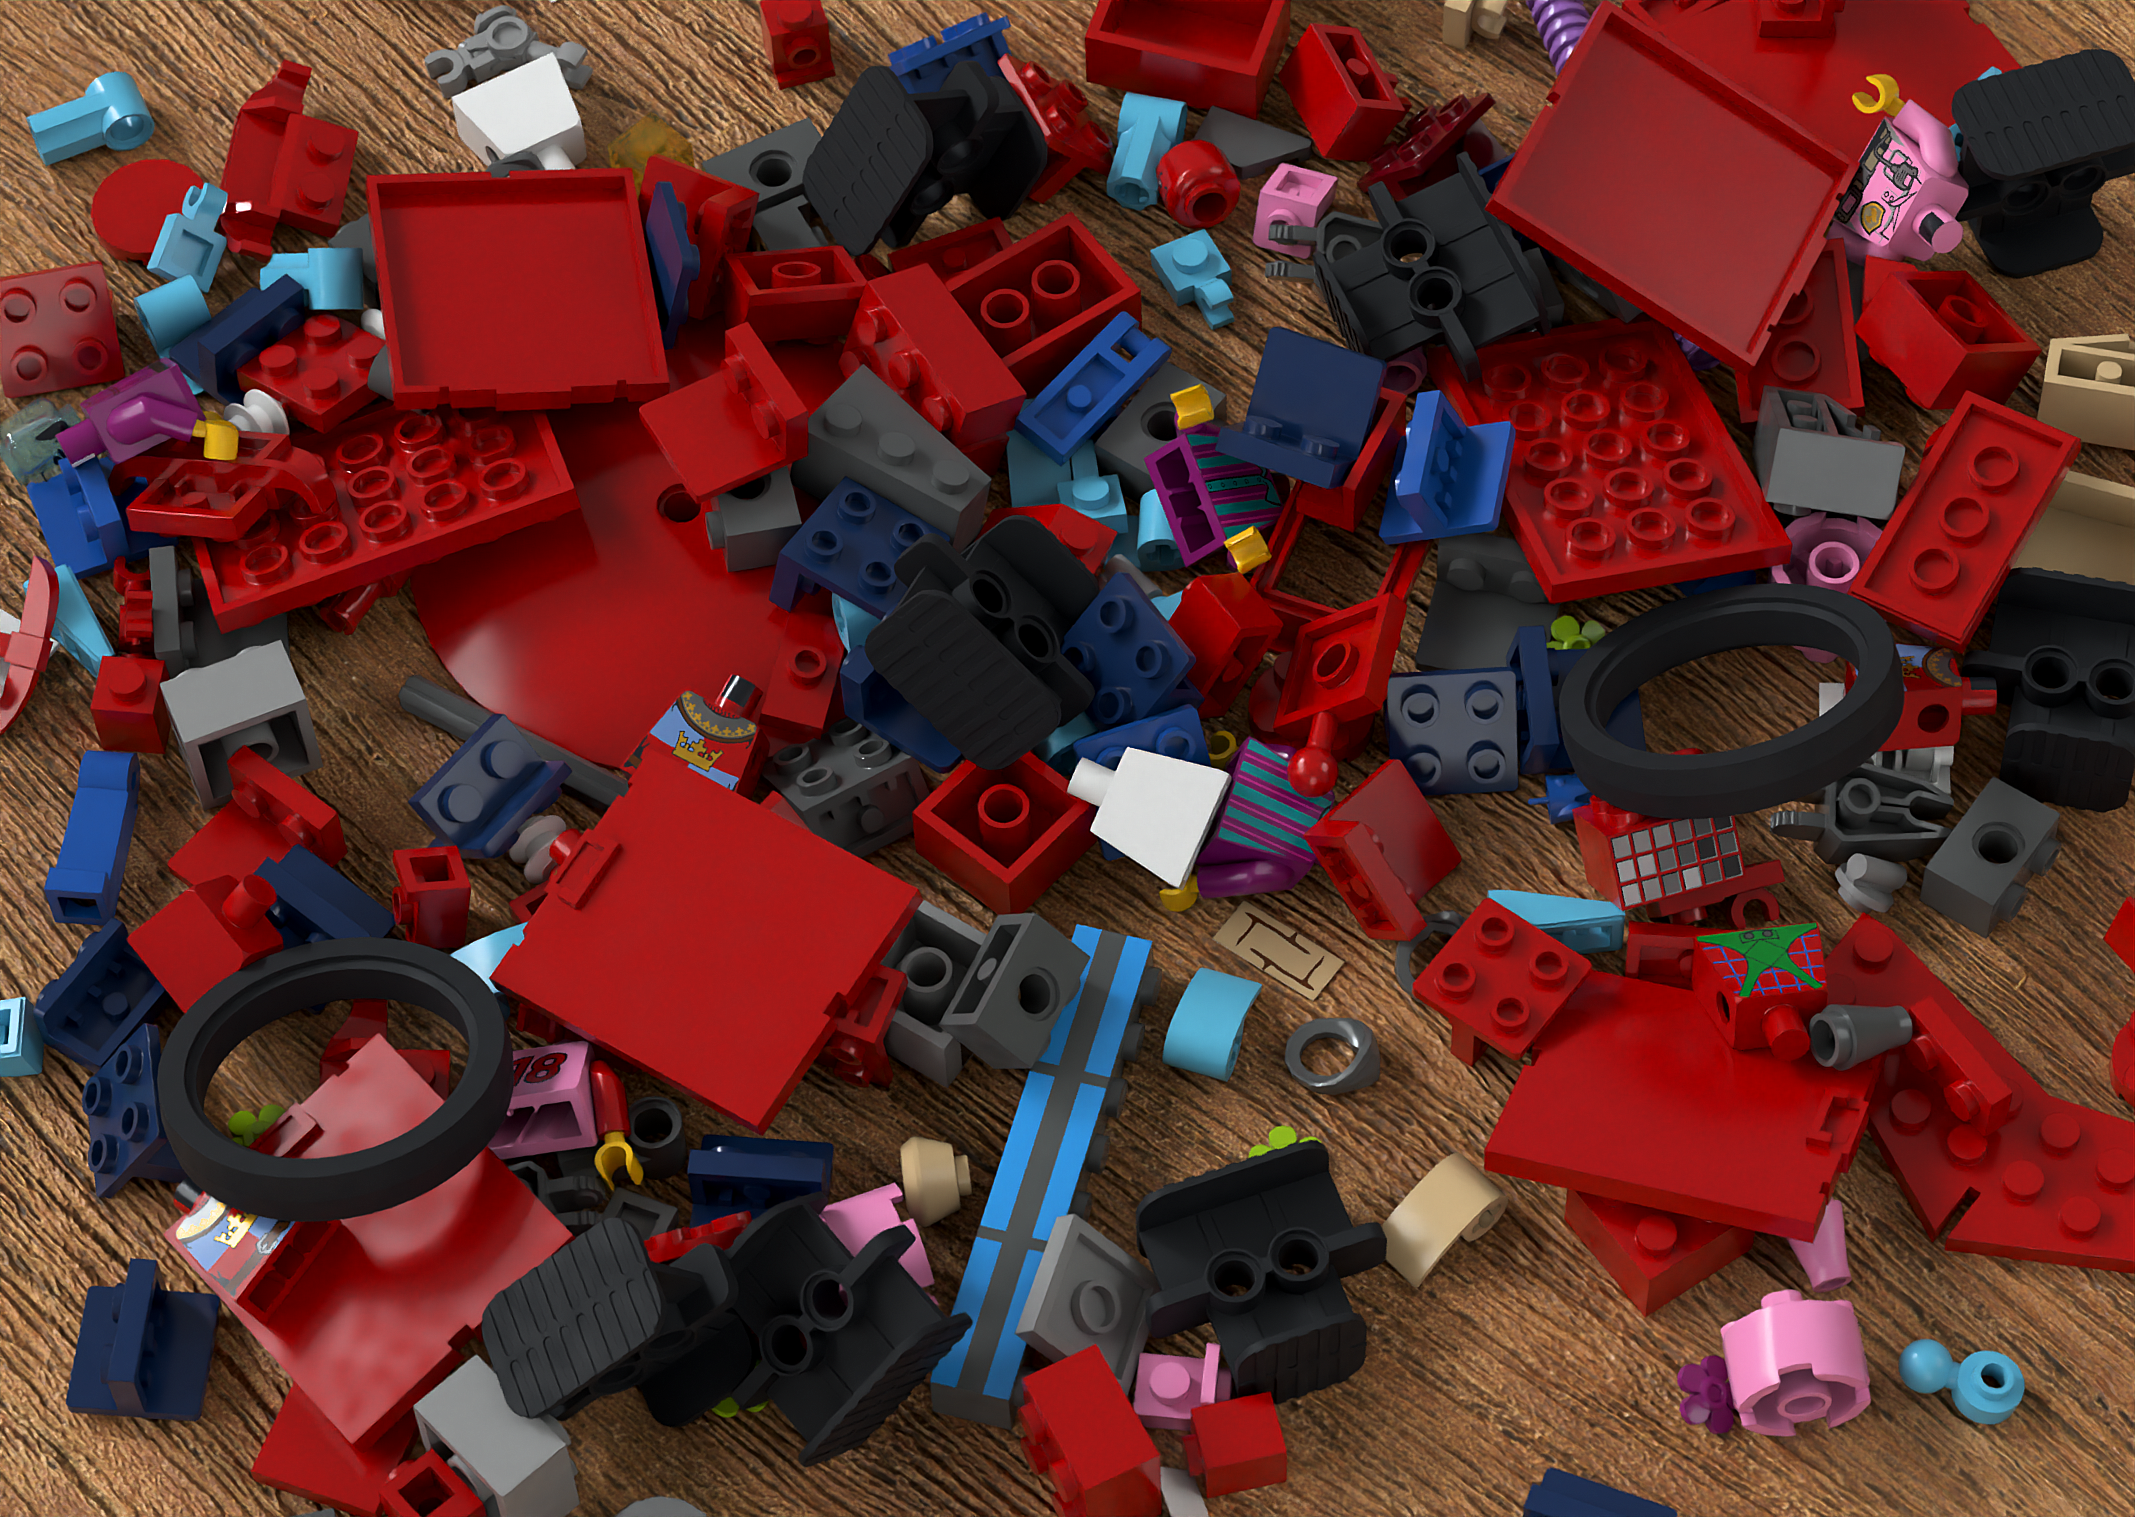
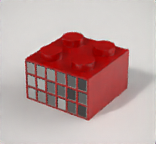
(1654, 858)

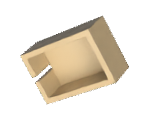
(2085, 531)

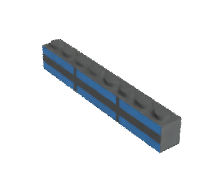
(1046, 1172)

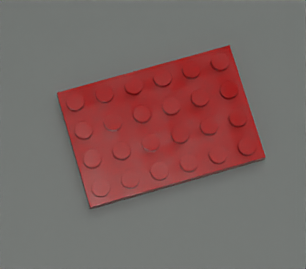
(1615, 460)
(404, 500)

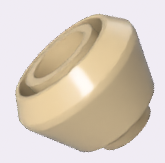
(932, 1179)

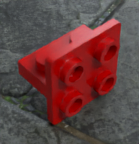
(1068, 130)
(58, 330)
(1499, 982)

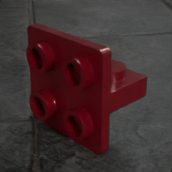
(1432, 146)

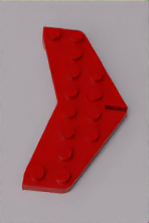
(2041, 1186)

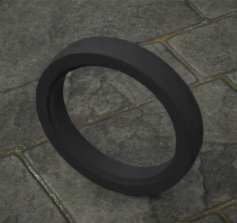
(1747, 776)
(354, 1181)

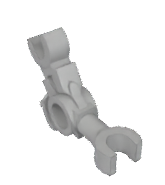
(502, 44)

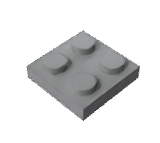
(1086, 1297)

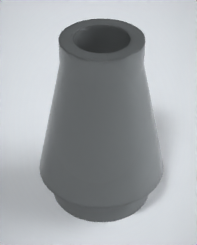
(1854, 1034)

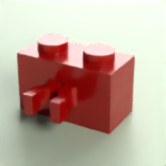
(1342, 92)
(1228, 634)

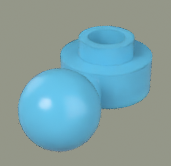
(1929, 1367)

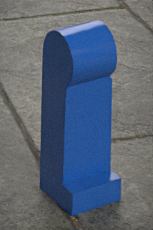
(96, 839)

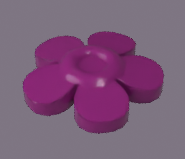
(1709, 1394)

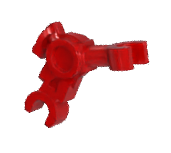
(136, 614)

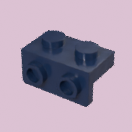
(99, 999)

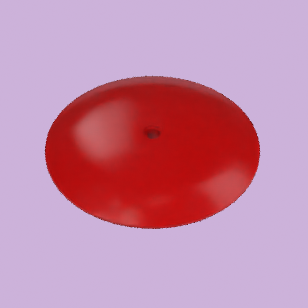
(619, 604)

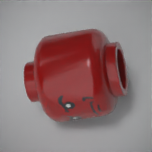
(1197, 184)

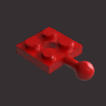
(1334, 677)

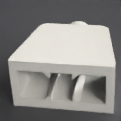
(523, 113)
(1153, 808)

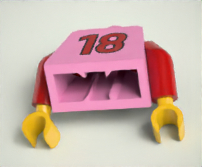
(567, 1103)

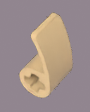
(1440, 1209)

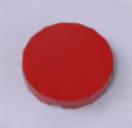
(134, 205)

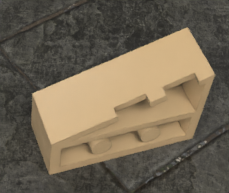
(2091, 389)

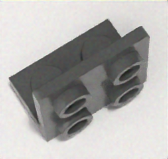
(1479, 604)
(185, 623)
(849, 787)

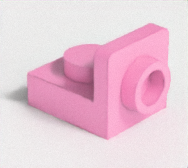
(1295, 199)
(1175, 1384)

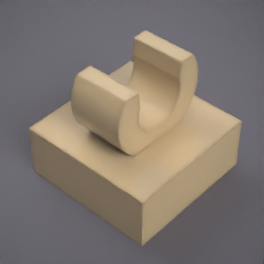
(1466, 16)

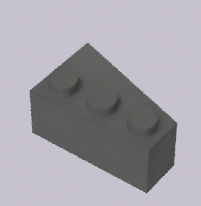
(894, 452)
(1818, 460)

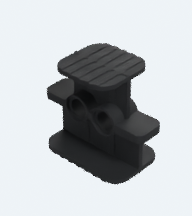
(907, 155)
(2037, 155)
(1465, 261)
(984, 638)
(2080, 638)
(1243, 1231)
(615, 1319)
(857, 1355)

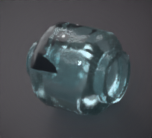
(30, 442)

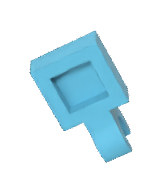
(189, 240)
(1196, 272)
(1093, 495)

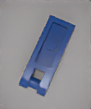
(1091, 388)

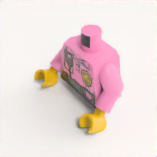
(1904, 187)

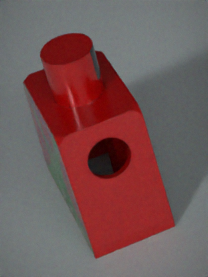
(1762, 985)

